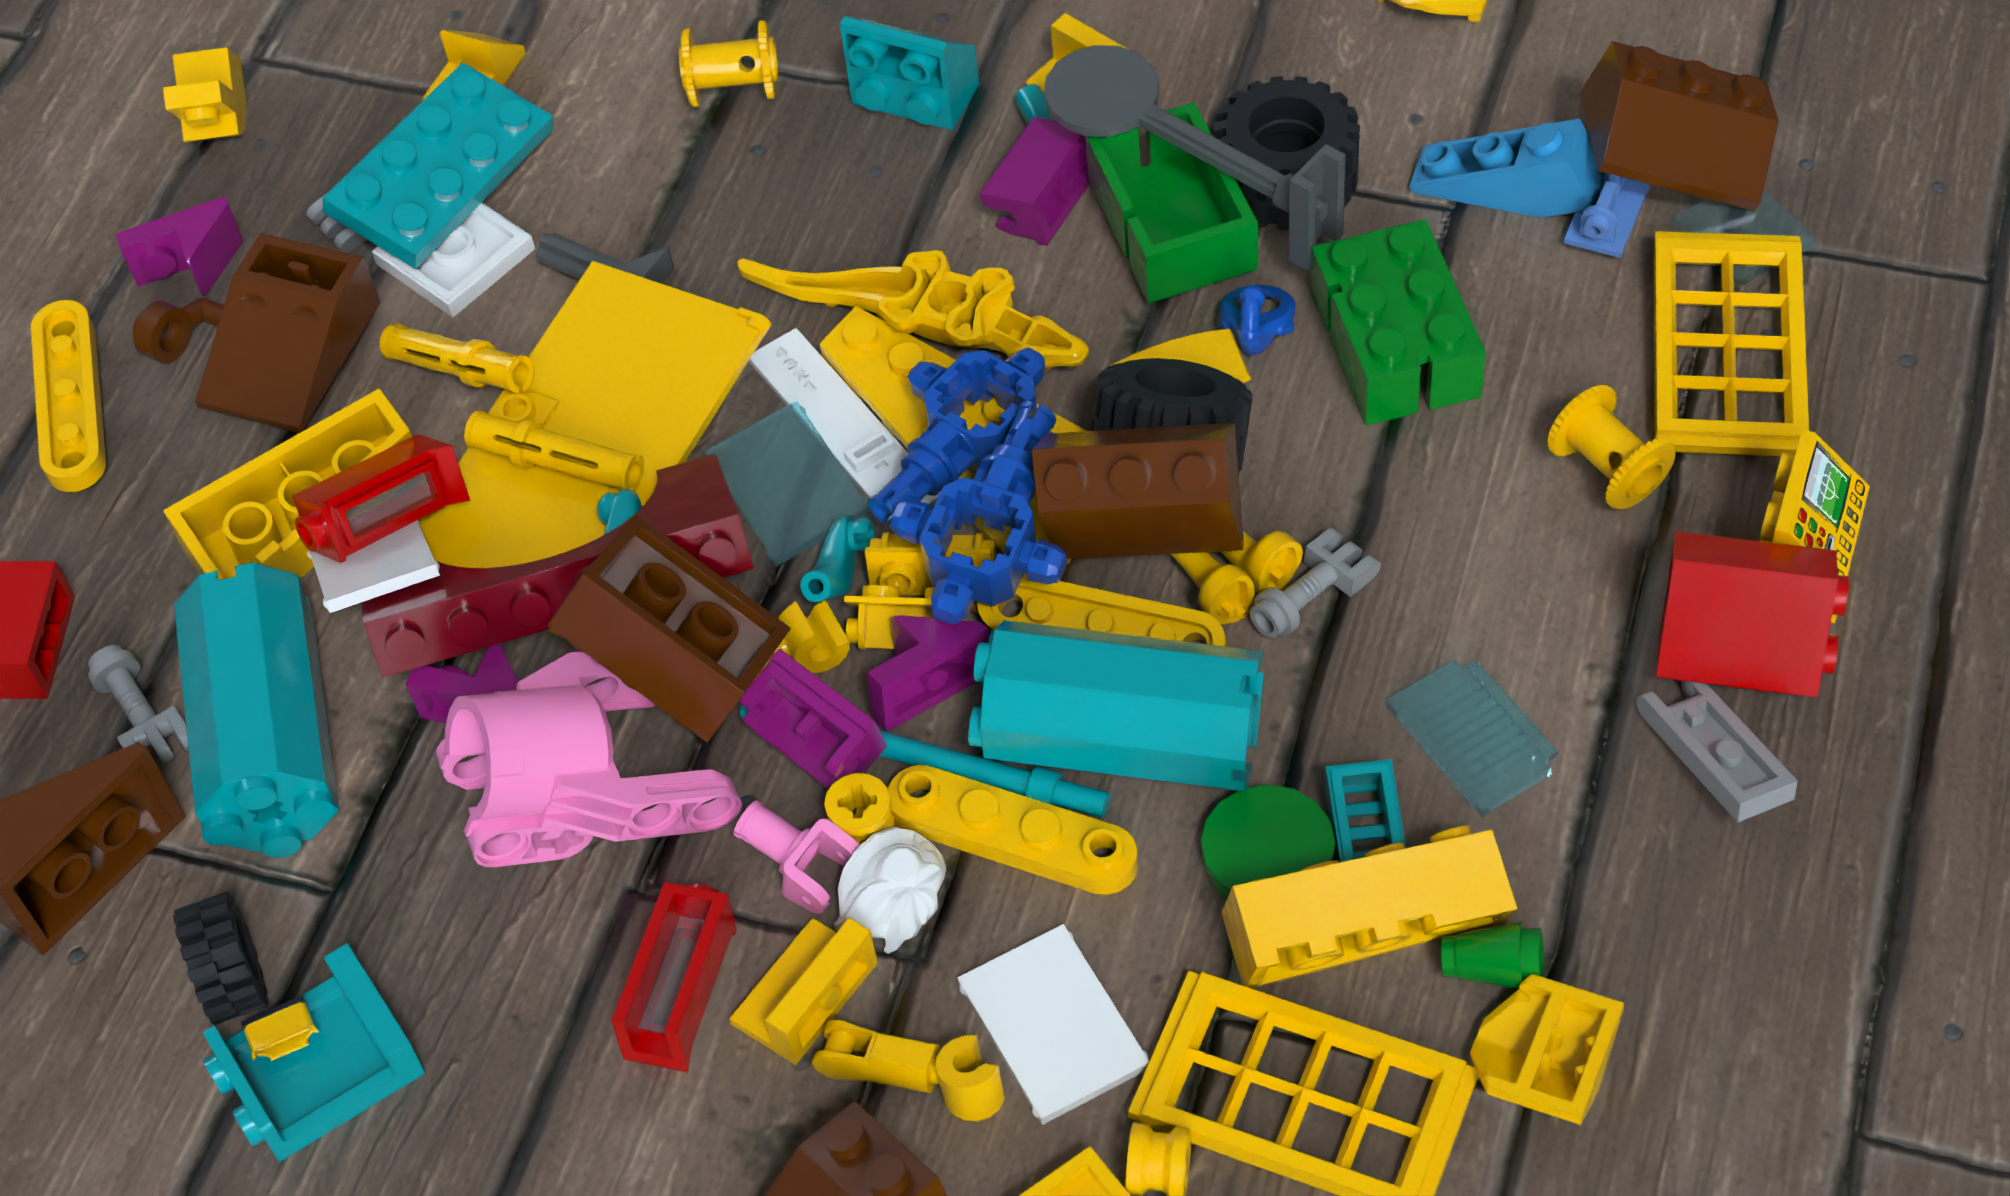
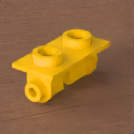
(901, 564)
(876, 610)

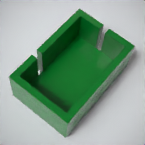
(1174, 216)
(1389, 313)

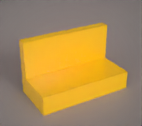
(807, 987)

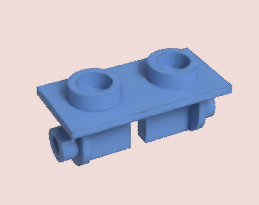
(1609, 222)

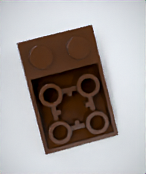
(286, 331)

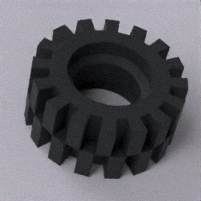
(220, 958)

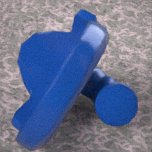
(1251, 328)

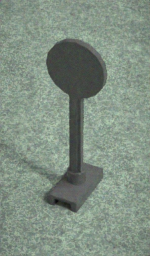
(1116, 89)

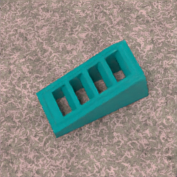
(1357, 779)

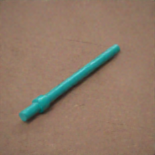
(1038, 784)

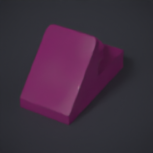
(191, 239)
(928, 667)
(436, 689)

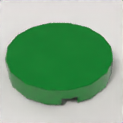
(1264, 836)

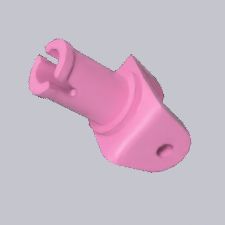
(795, 851)

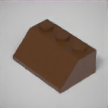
(1680, 125)
(1140, 491)
(669, 627)

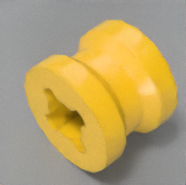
(869, 798)
(1158, 1160)

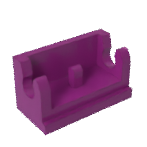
(1039, 181)
(810, 722)

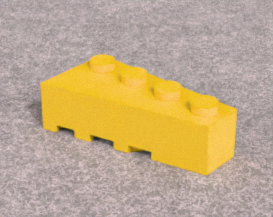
(1366, 906)

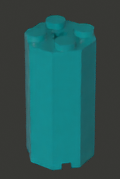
(1118, 704)
(255, 711)

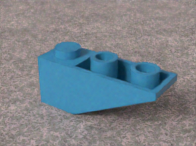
(1518, 171)

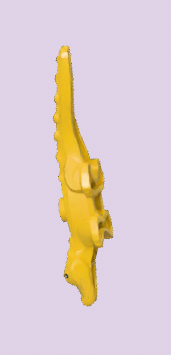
(932, 303)

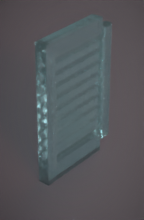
(1474, 734)

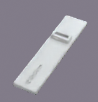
(843, 421)

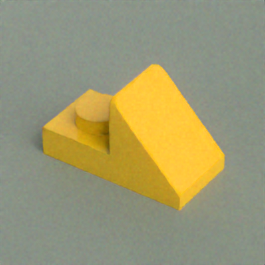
(482, 52)

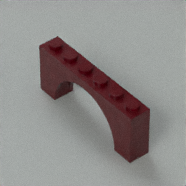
(493, 605)

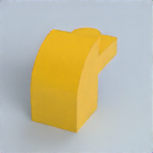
(208, 94)

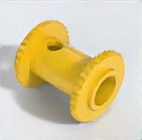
(721, 63)
(1611, 447)

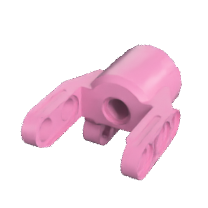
(554, 771)

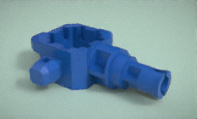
(947, 444)
(1000, 497)

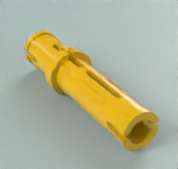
(474, 361)
(498, 436)

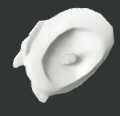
(891, 885)

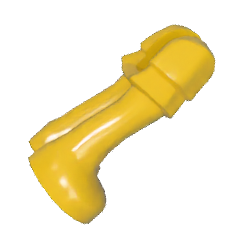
(1230, 589)

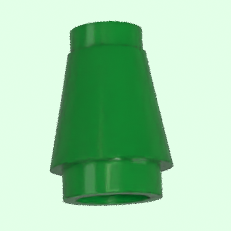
(1494, 955)

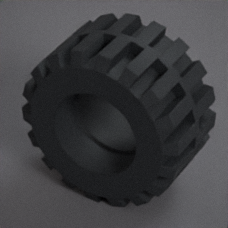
(1284, 128)
(1171, 394)

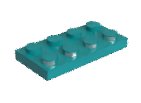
(438, 165)

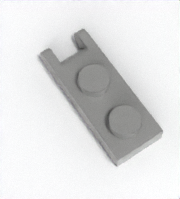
(1720, 750)

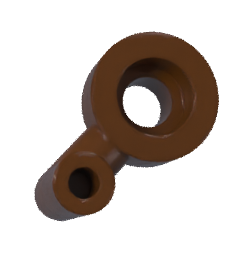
(165, 329)

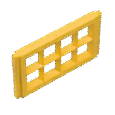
(1729, 251)
(1179, 1048)

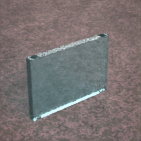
(787, 482)

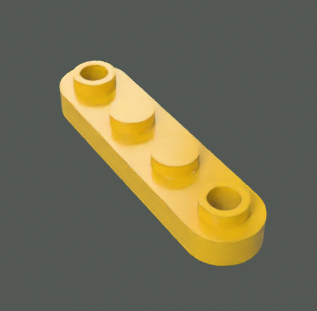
(67, 396)
(1105, 611)
(1014, 829)

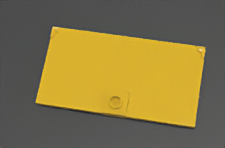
(615, 368)

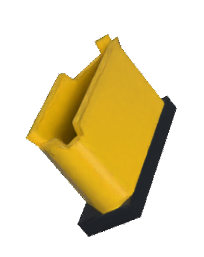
(279, 1029)

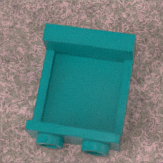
(342, 1072)

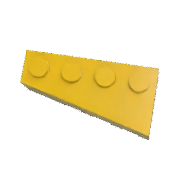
(252, 508)

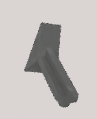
(575, 258)

